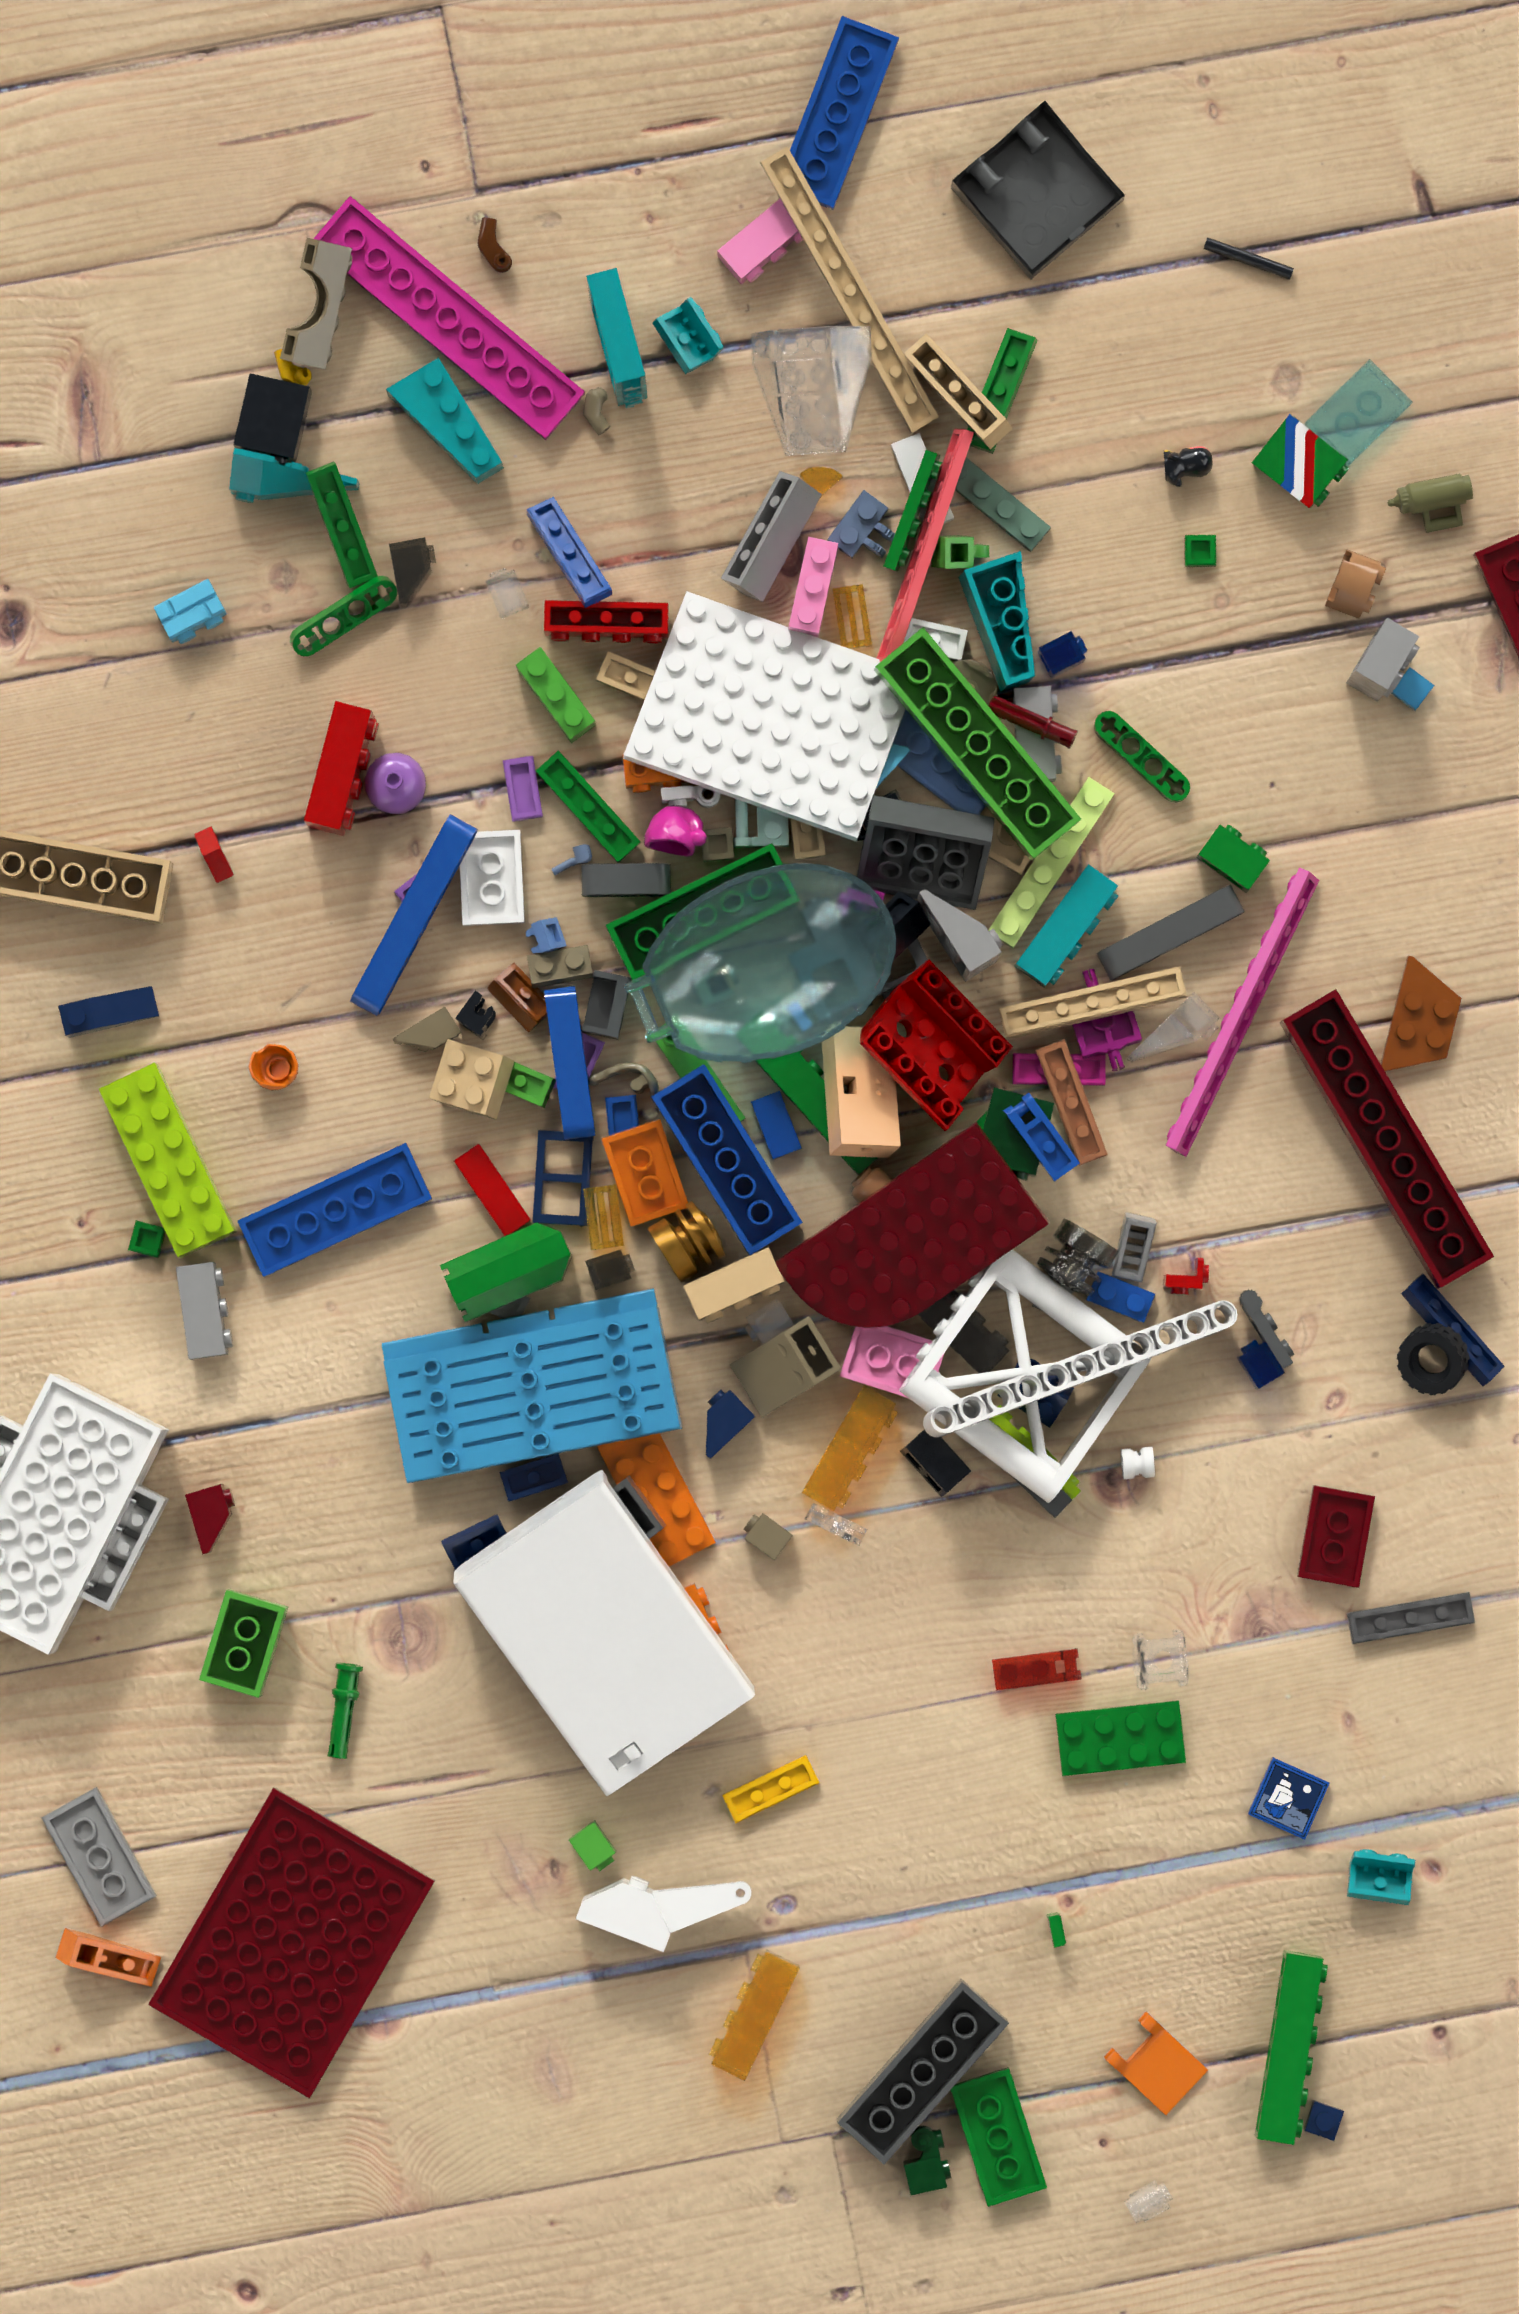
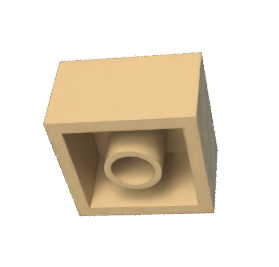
(471, 1079)

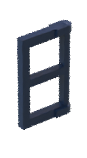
(540, 1177)

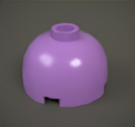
(395, 783)

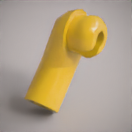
(291, 372)

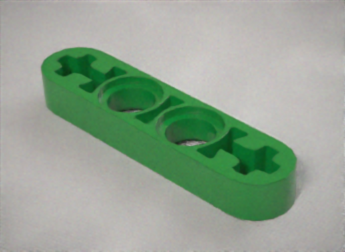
(345, 620)
(1138, 760)

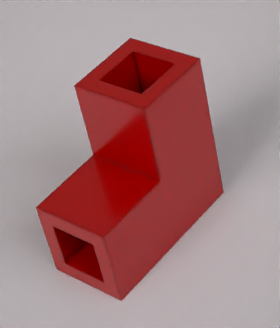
(213, 854)

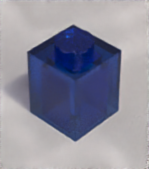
(1062, 654)
(1259, 1363)

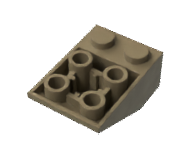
(785, 1366)

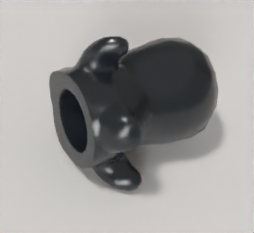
(1189, 462)

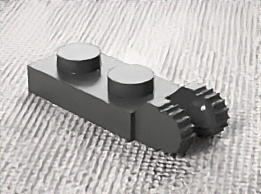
(1265, 1327)

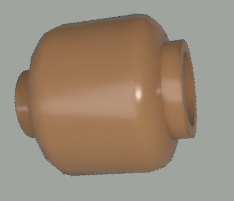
(868, 1183)

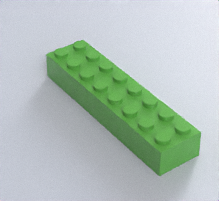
(977, 744)

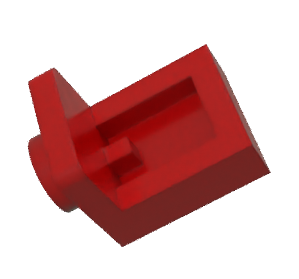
(1182, 1283)

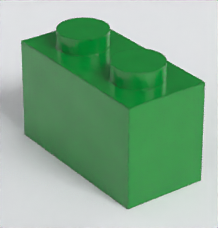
(1234, 857)

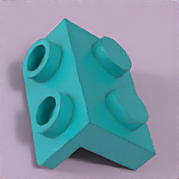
(689, 335)
(1380, 1877)

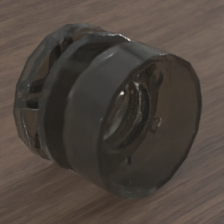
(1077, 1257)

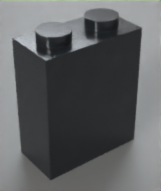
(273, 418)

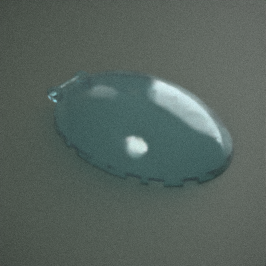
(767, 963)

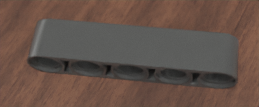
(1170, 932)

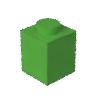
(593, 1846)

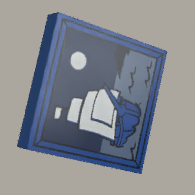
(1288, 1798)

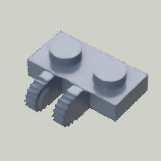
(858, 525)

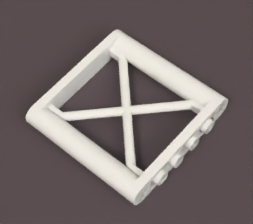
(932, 1390)

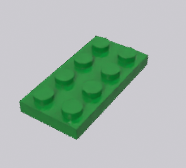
(1120, 1738)
(998, 2137)

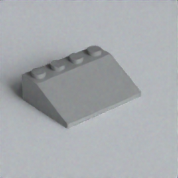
(962, 937)

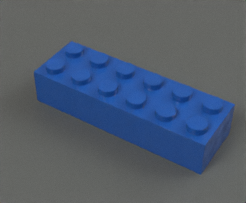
(726, 1159)

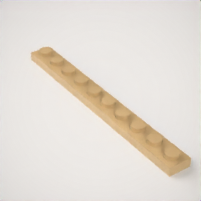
(848, 288)

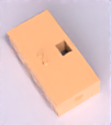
(858, 1099)

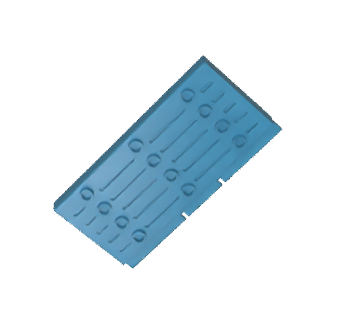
(531, 1386)

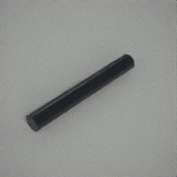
(1248, 258)

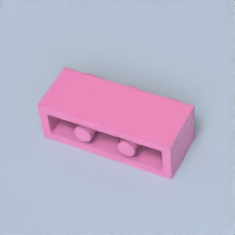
(759, 243)
(813, 586)

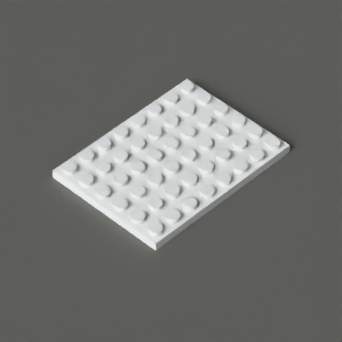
(767, 717)

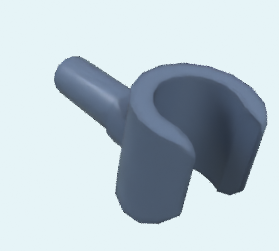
(582, 855)

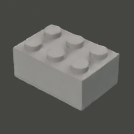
(1386, 654)

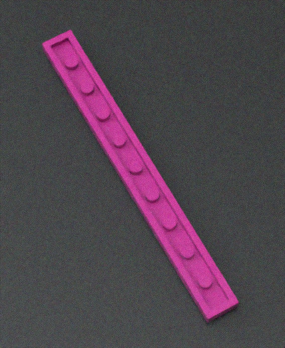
(1237, 1021)

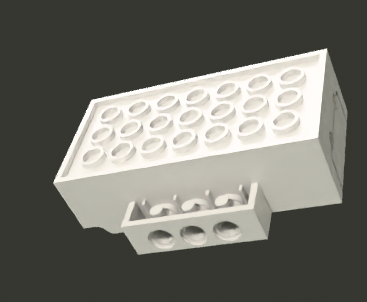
(71, 1508)

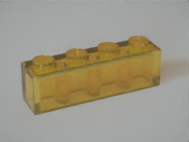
(849, 1448)
(755, 2014)

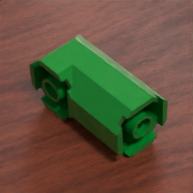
(507, 1269)

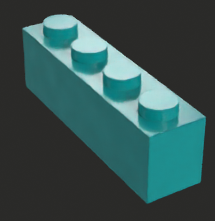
(1066, 926)

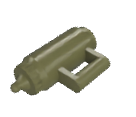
(1434, 495)

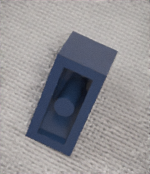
(724, 1420)

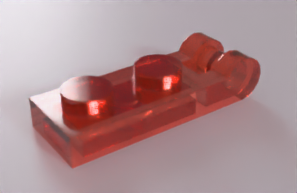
(1035, 1669)

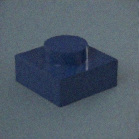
(1323, 2120)

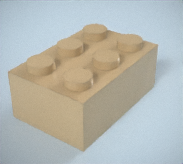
(734, 1285)

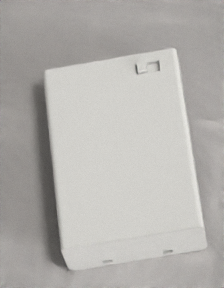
(603, 1633)

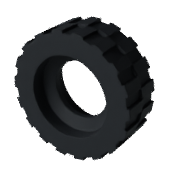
(1449, 1342)

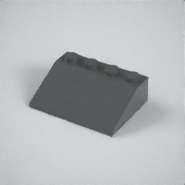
(925, 848)

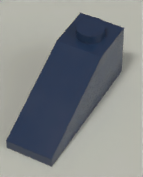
(108, 1011)

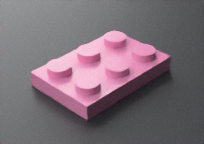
(882, 1357)

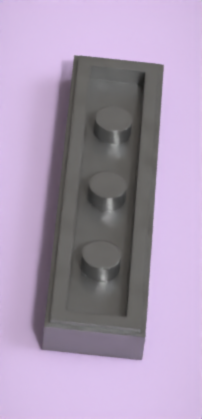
(1410, 1617)

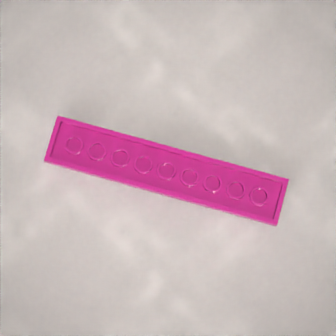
(452, 320)

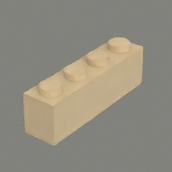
(958, 391)

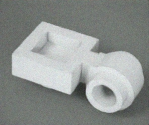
(682, 794)

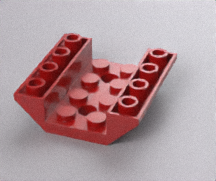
(941, 1032)

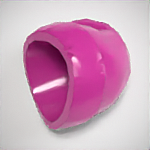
(675, 831)

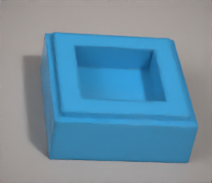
(1412, 689)

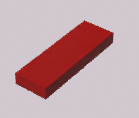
(492, 1190)

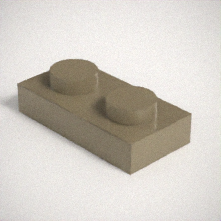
(560, 966)

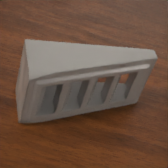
(1137, 1220)

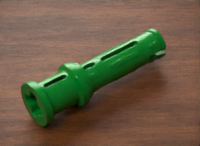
(344, 1695)

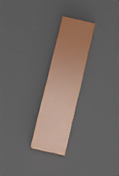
(1071, 1102)

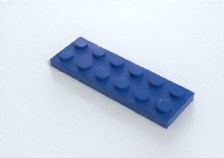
(841, 106)
(334, 1210)

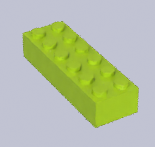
(167, 1160)

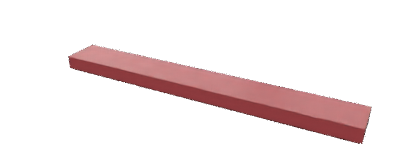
(926, 542)

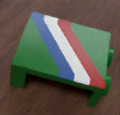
(1301, 462)

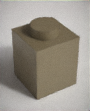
(767, 1535)

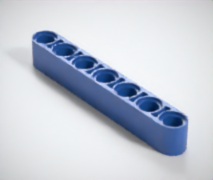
(413, 915)

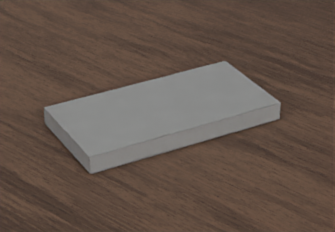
(99, 1856)

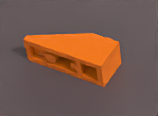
(107, 1957)

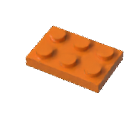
(645, 1172)

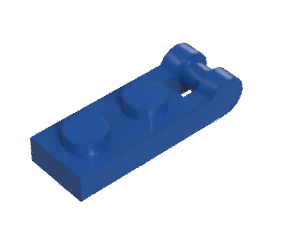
(1042, 1138)

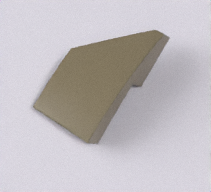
(430, 1032)

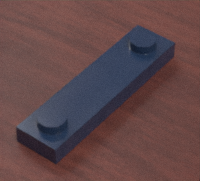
(1436, 1309)

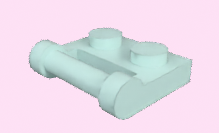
(770, 828)

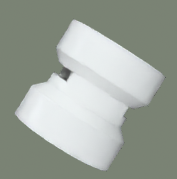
(1137, 1463)

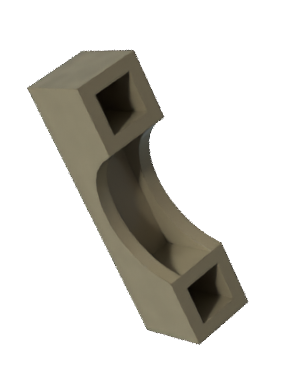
(312, 339)

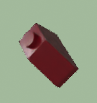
(210, 1514)

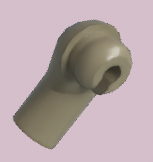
(592, 410)

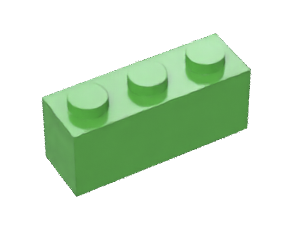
(555, 695)

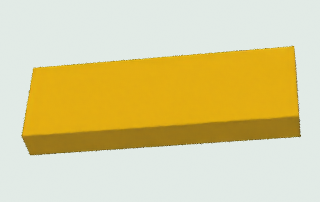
(770, 1789)

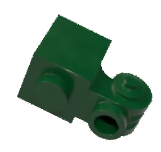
(928, 2170)

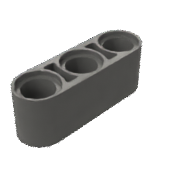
(626, 880)

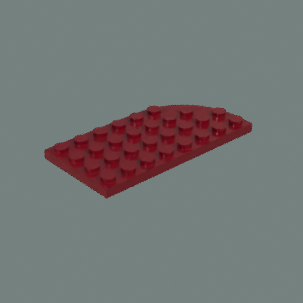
(915, 1236)

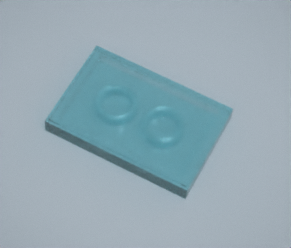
(1359, 412)

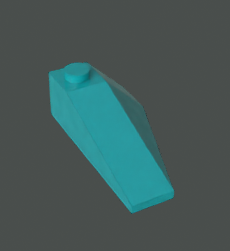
(263, 478)

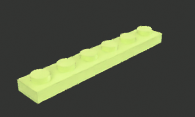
(1050, 865)

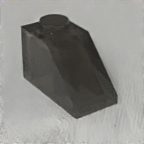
(411, 567)
(610, 1269)

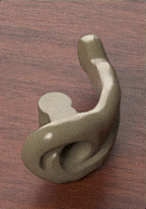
(638, 1085)

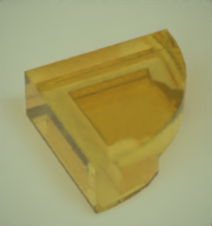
(821, 478)

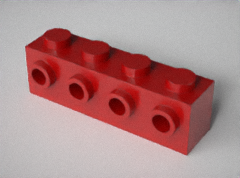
(606, 619)

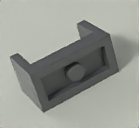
(606, 1005)

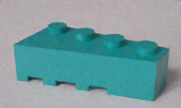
(443, 414)
(1001, 617)

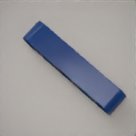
(569, 1062)

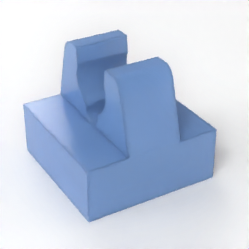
(547, 935)

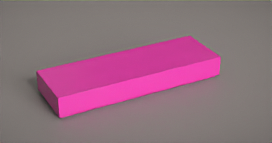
(1028, 1070)

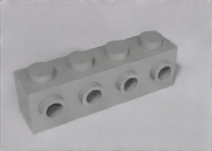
(772, 537)

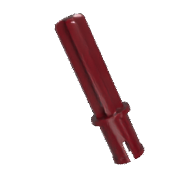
(1033, 722)

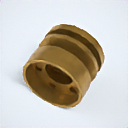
(687, 1241)

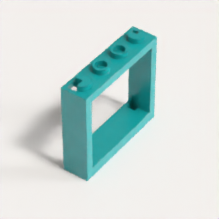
(617, 337)

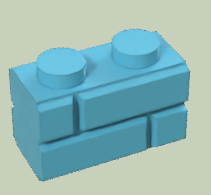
(190, 612)

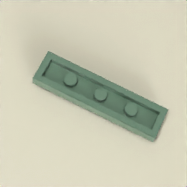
(1000, 506)

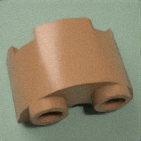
(1354, 584)

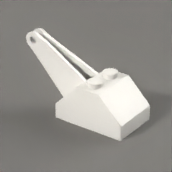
(651, 1915)

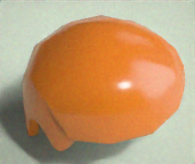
(273, 1067)

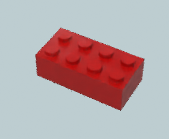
(340, 768)

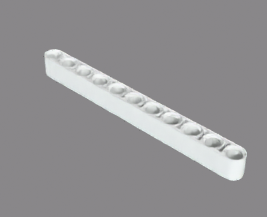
(1067, 1373)

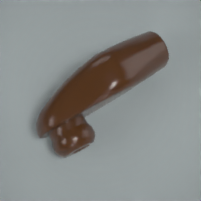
(489, 247)

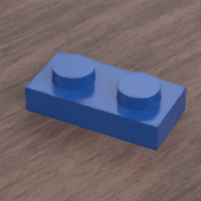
(1121, 1297)

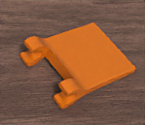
(1159, 2066)

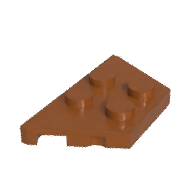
(1420, 1020)

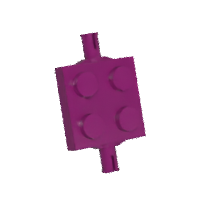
(1106, 1034)

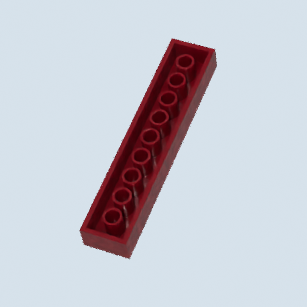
(1386, 1139)

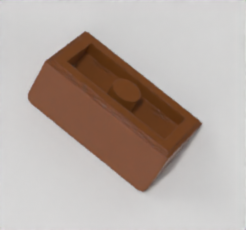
(518, 997)

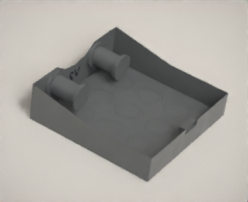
(1037, 190)

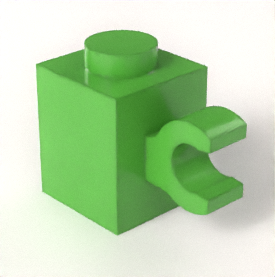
(957, 552)

